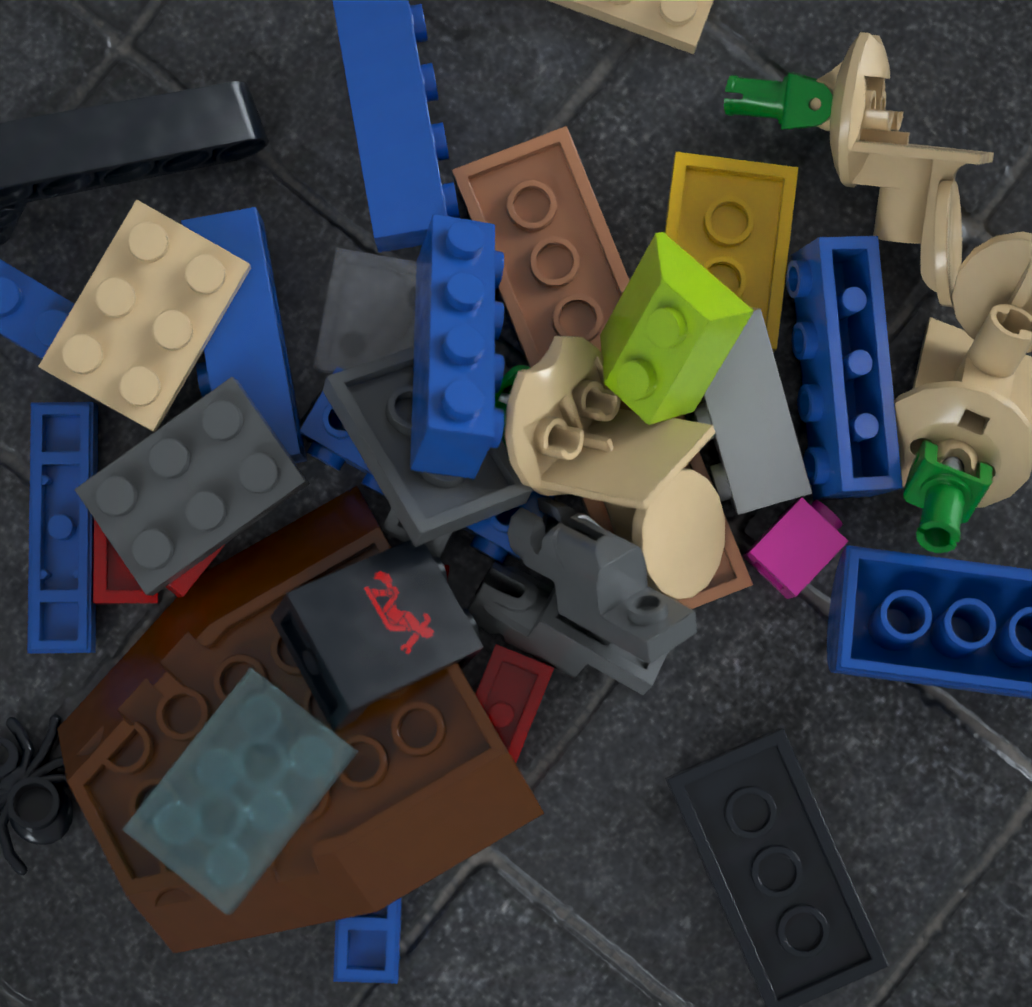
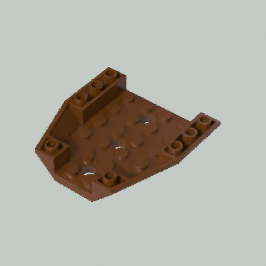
(407, 807)

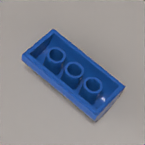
(931, 622)

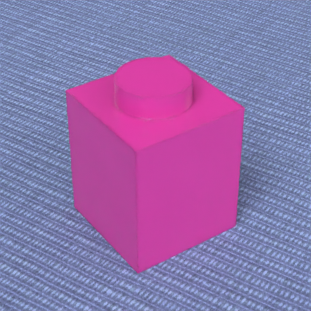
(797, 546)

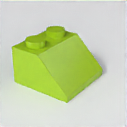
(669, 333)

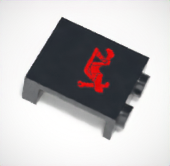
(375, 629)

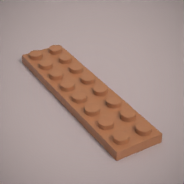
(562, 274)

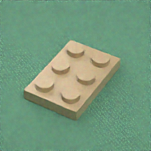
(145, 316)

